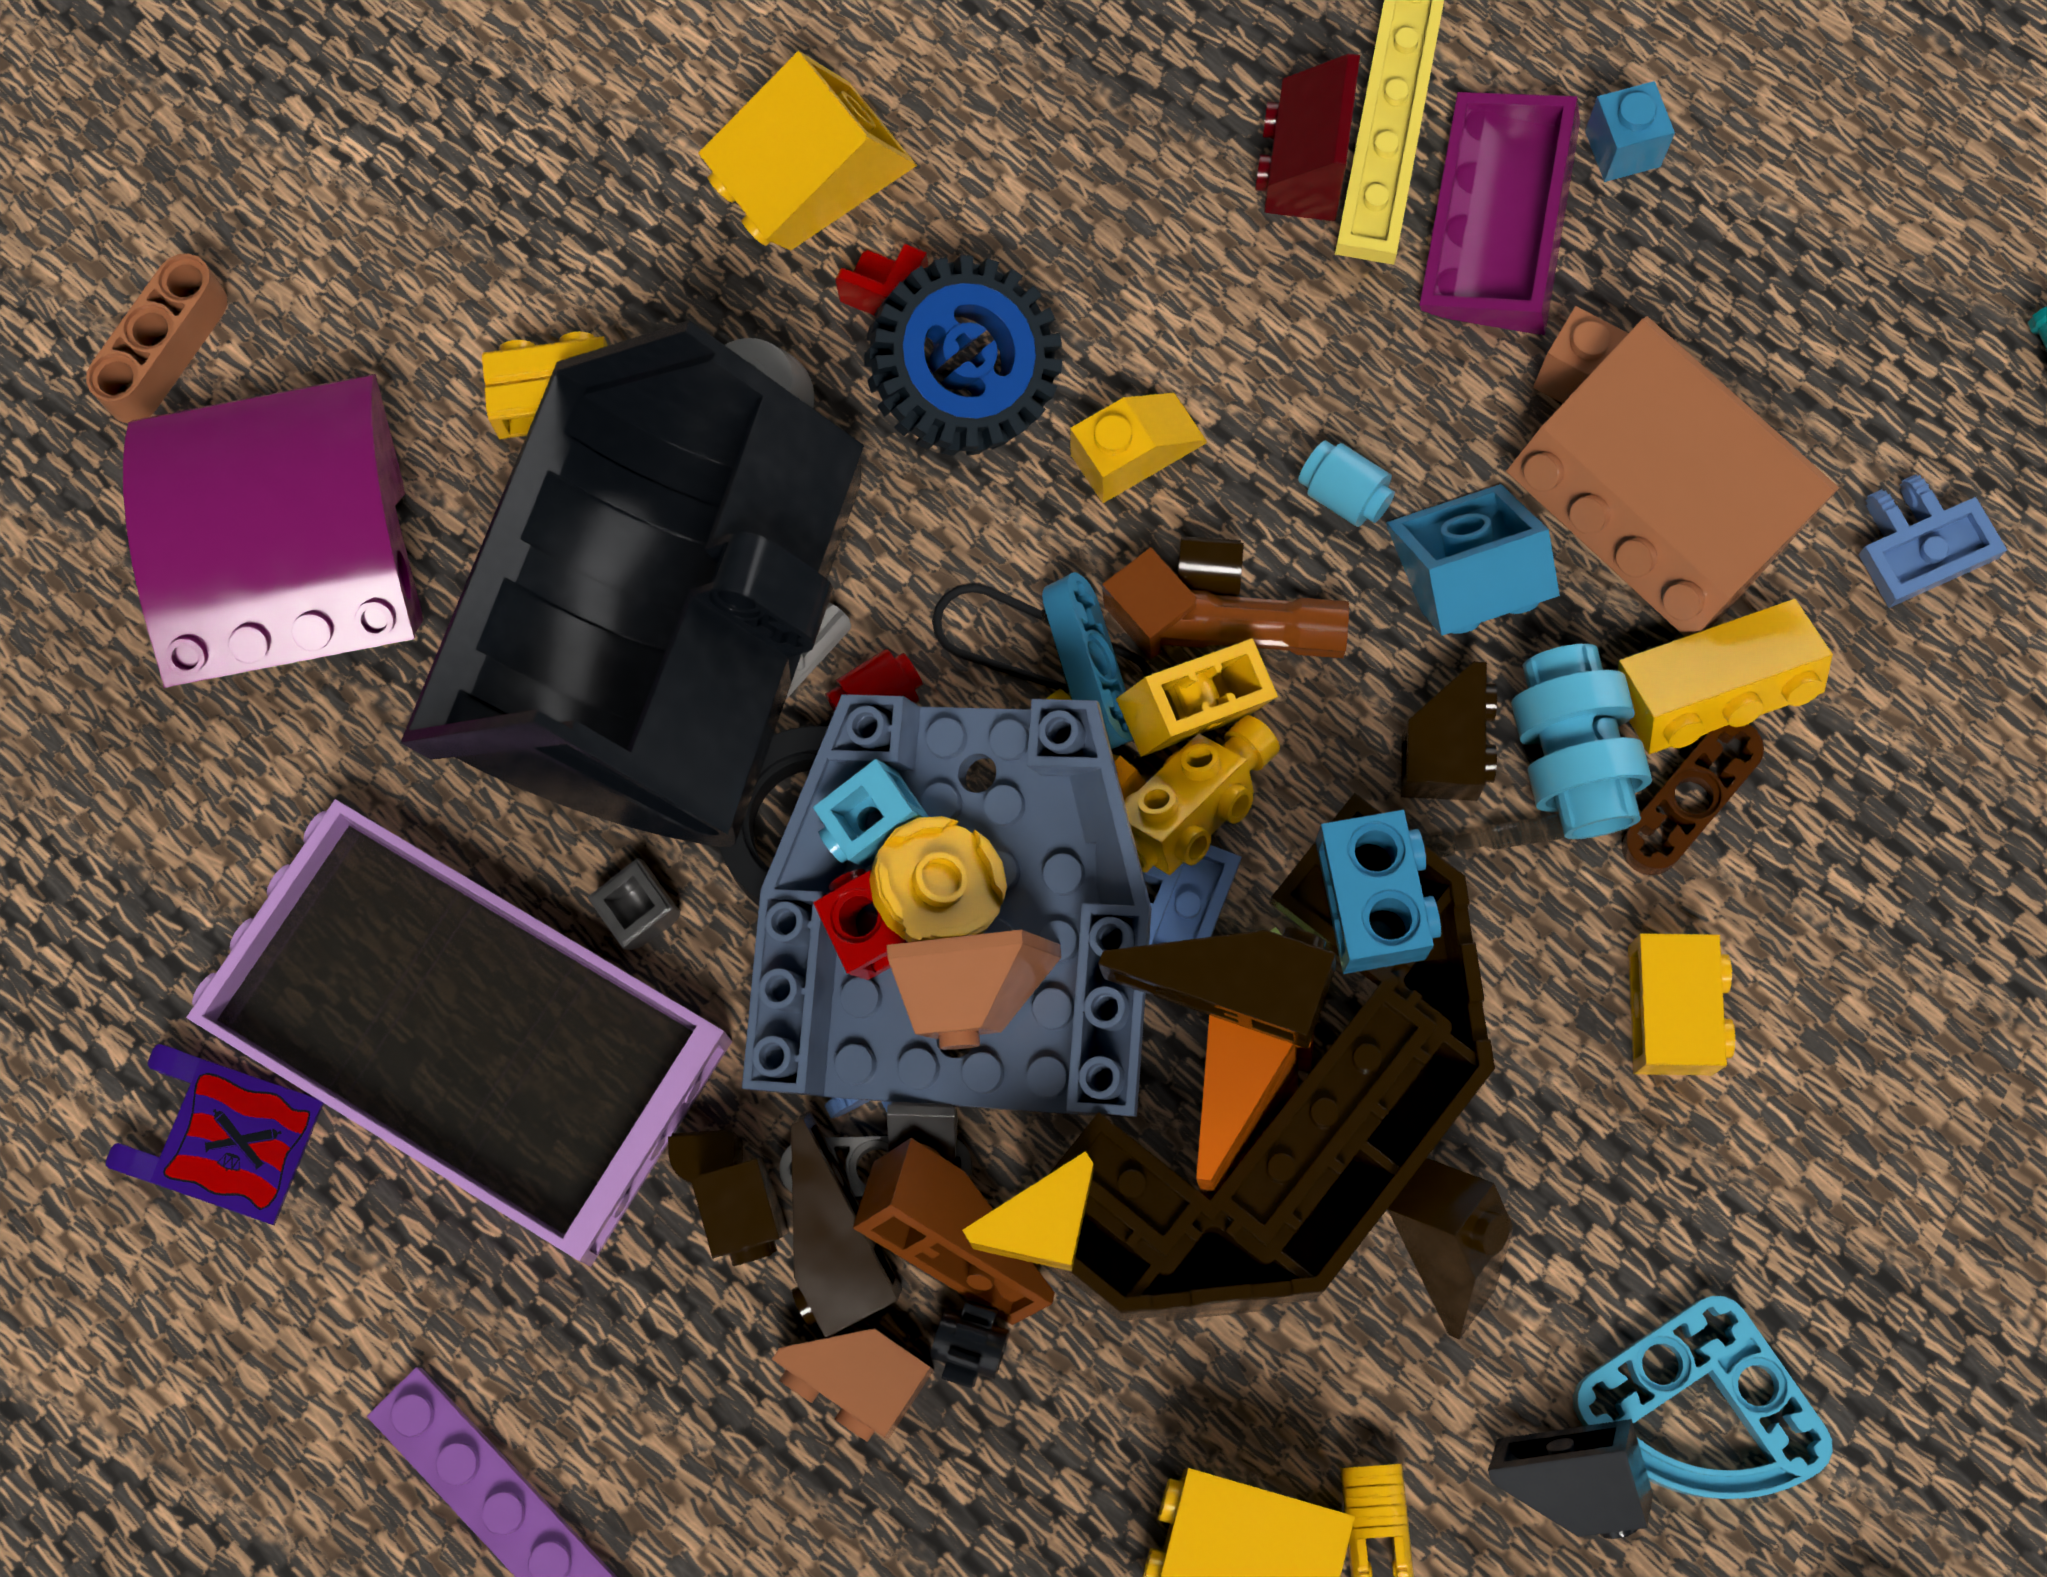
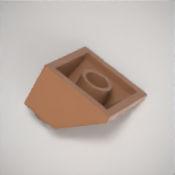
(969, 982)

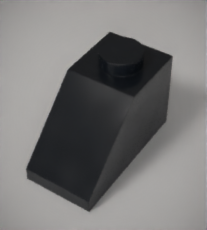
(1578, 1477)

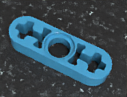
(1086, 650)

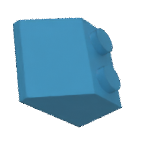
(1475, 559)

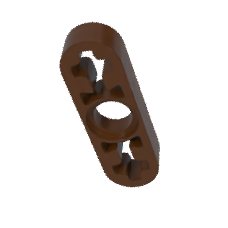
(1678, 841)

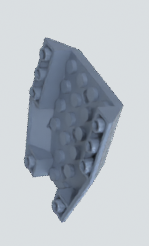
(1068, 879)

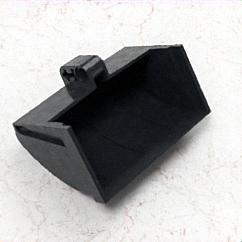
(645, 588)

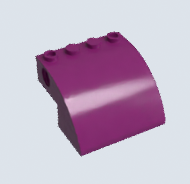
(268, 531)

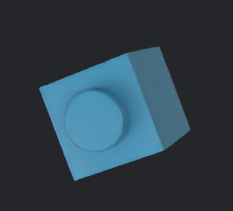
(1629, 131)

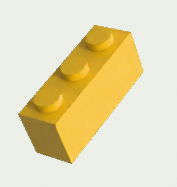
(1725, 676)

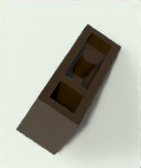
(1243, 978)
(1455, 1239)
(836, 1267)

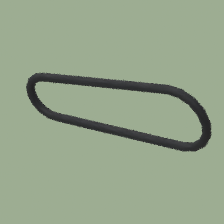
(999, 666)

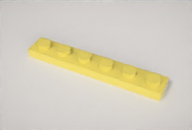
(1389, 130)

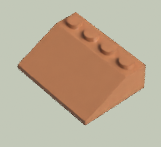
(1671, 479)

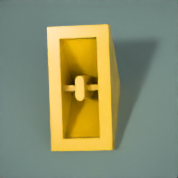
(1041, 1221)

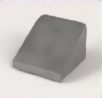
(925, 1123)

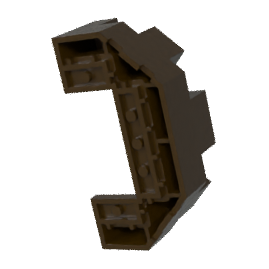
(1326, 1158)

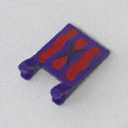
(231, 1139)

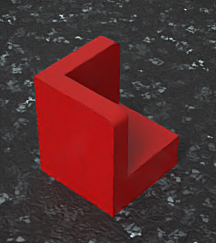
(877, 277)

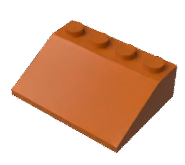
(1243, 1091)

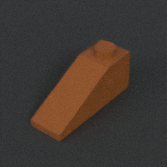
(918, 1212)

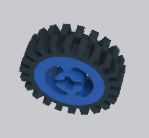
(927, 307)

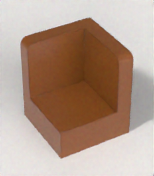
(1147, 600)

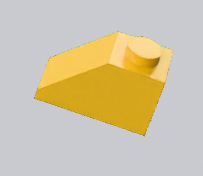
(1132, 441)

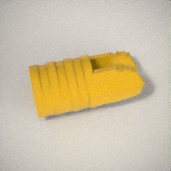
(1380, 1510)

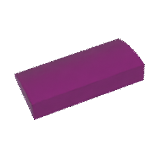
(1501, 210)

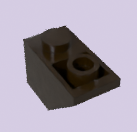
(1446, 741)
(740, 1211)

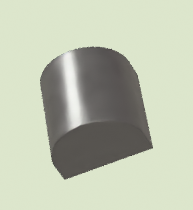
(634, 906)

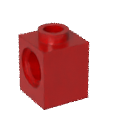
(838, 911)

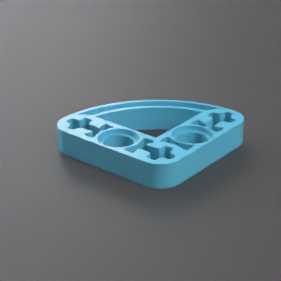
(1724, 1366)

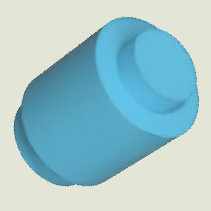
(1347, 483)

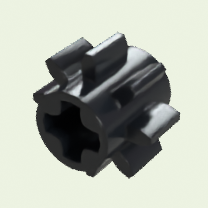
(969, 1344)

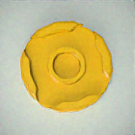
(937, 880)

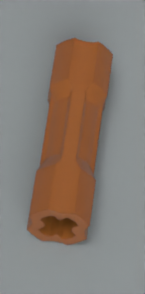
(1298, 626)

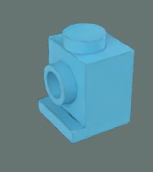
(847, 808)

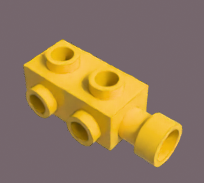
(1197, 794)

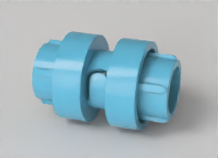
(1586, 765)

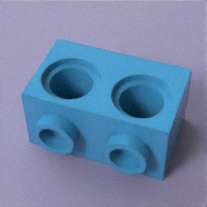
(1358, 892)

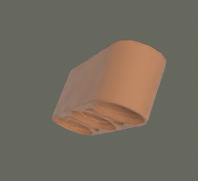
(156, 312)

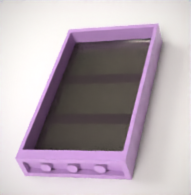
(460, 1030)

